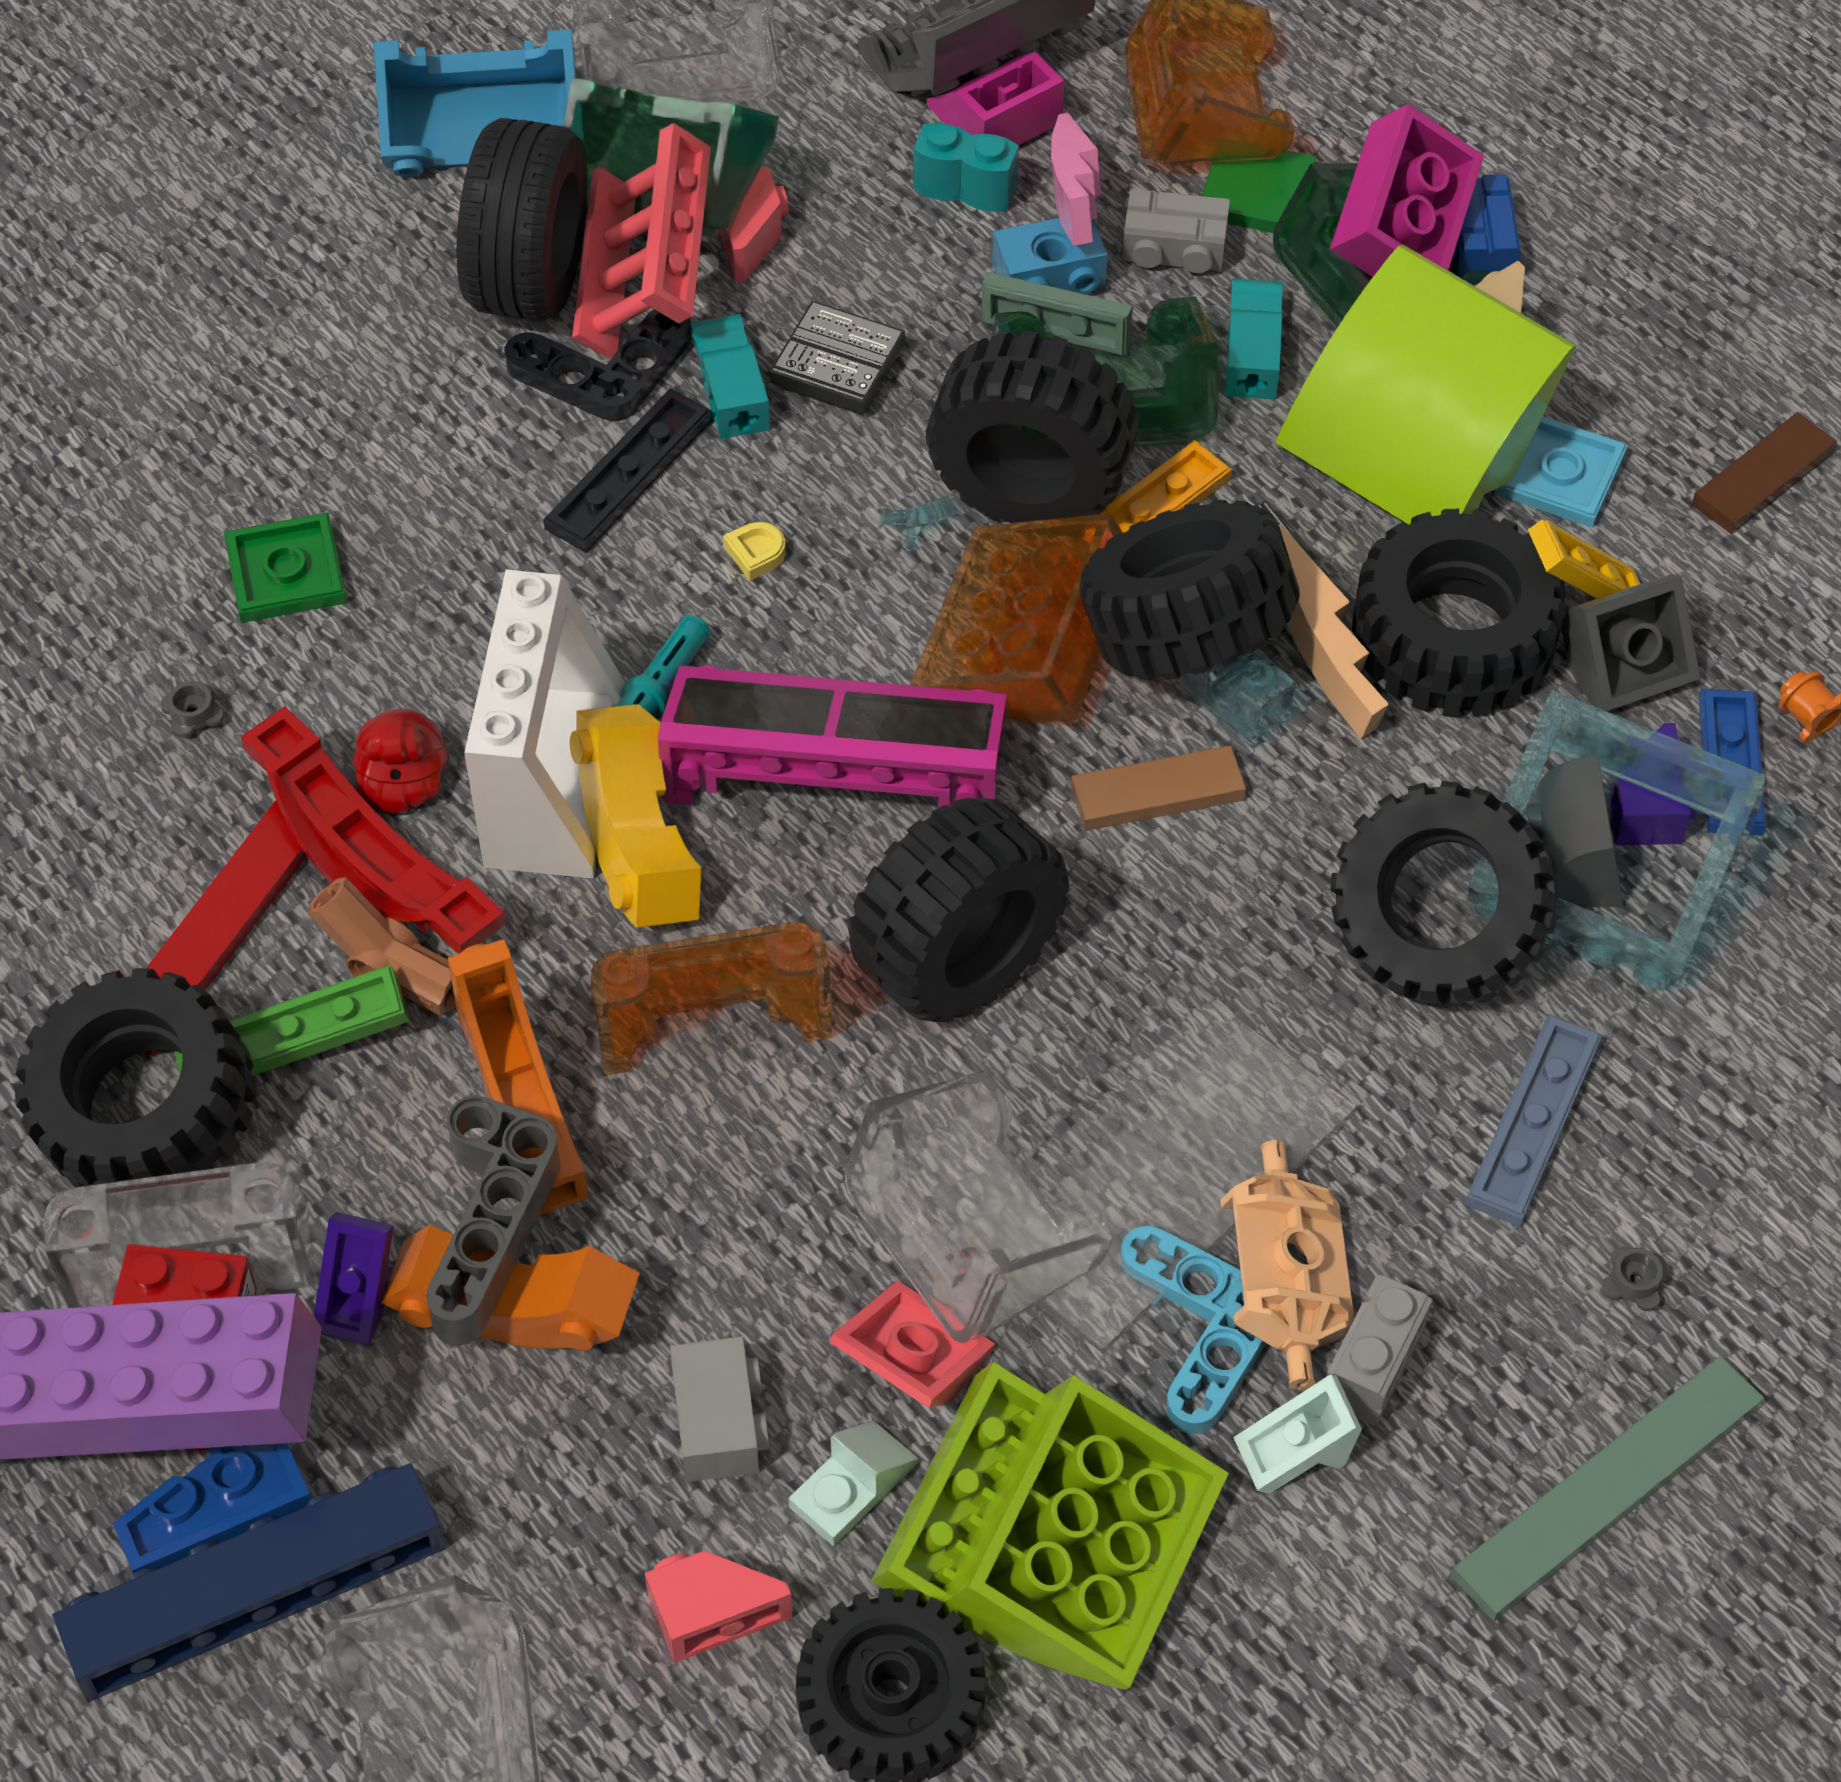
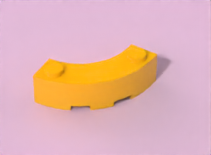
(620, 782)

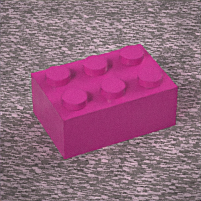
(1407, 192)

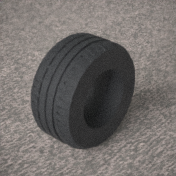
(522, 219)

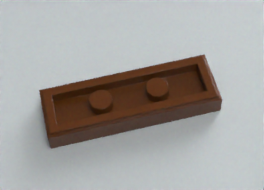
(1764, 473)

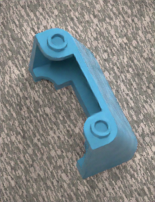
(441, 102)

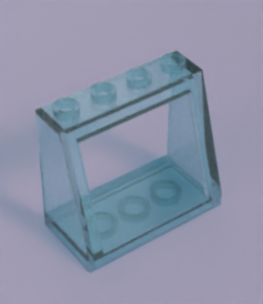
(1662, 767)

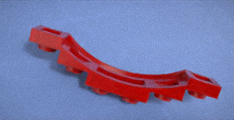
(354, 842)

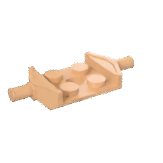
(1284, 1300)

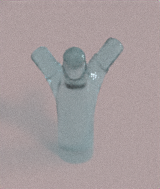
(918, 517)

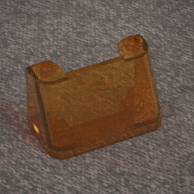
(1199, 83)
(768, 963)

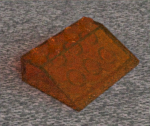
(1019, 618)

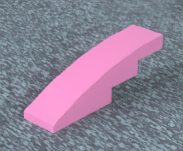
(1074, 179)

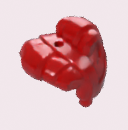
(401, 742)

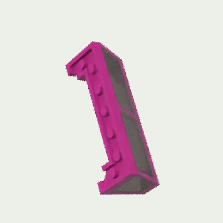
(829, 735)

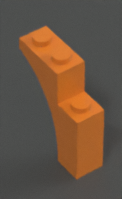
(508, 1054)

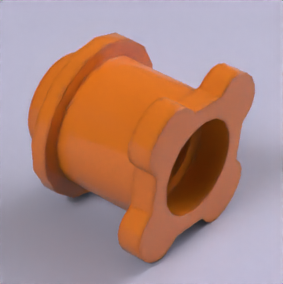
(1810, 704)

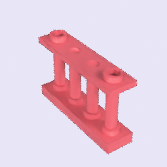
(672, 246)

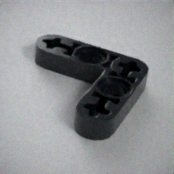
(611, 377)

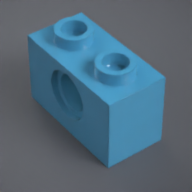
(1046, 256)

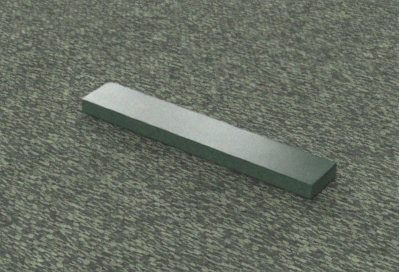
(1606, 1488)

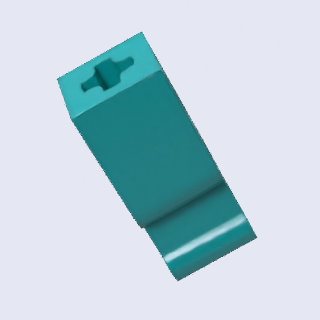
(1254, 339)
(731, 376)

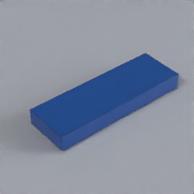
(1732, 732)

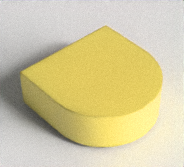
(756, 548)

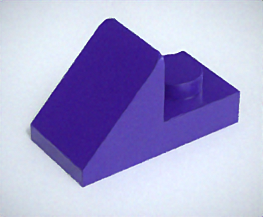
(353, 1277)

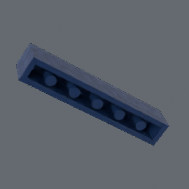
(247, 1581)

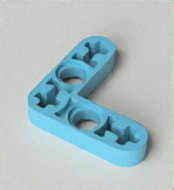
(1215, 1307)

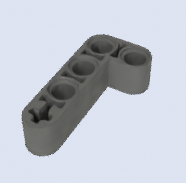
(482, 1223)

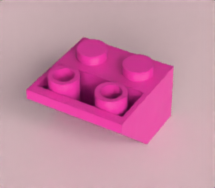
(1010, 101)

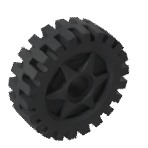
(883, 1641)

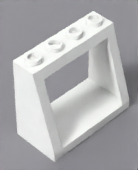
(517, 752)

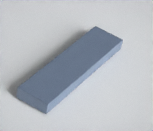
(1533, 1120)

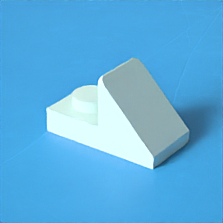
(1300, 1434)
(852, 1481)

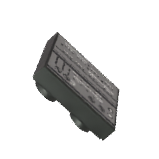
(837, 357)

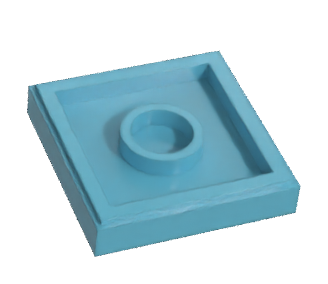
(1566, 472)

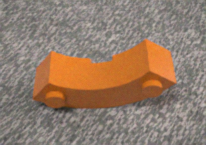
(553, 1304)

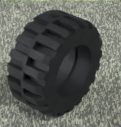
(1046, 389)
(1189, 590)
(1448, 664)
(1396, 835)
(958, 909)
(98, 1032)

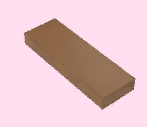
(1158, 788)

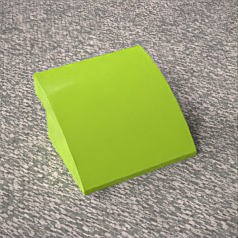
(1425, 391)
(1054, 1525)

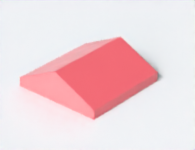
(910, 1347)

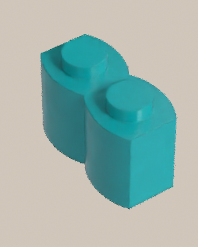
(965, 167)

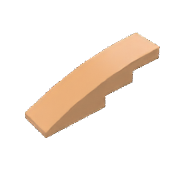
(1329, 646)

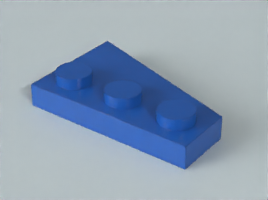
(212, 1503)

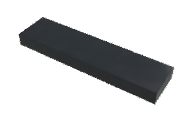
(627, 470)

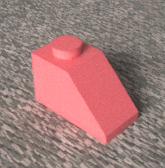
(755, 226)
(712, 1601)

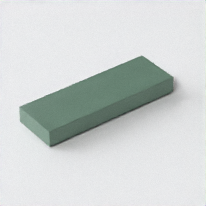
(1064, 313)

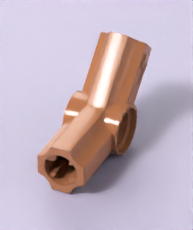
(382, 941)

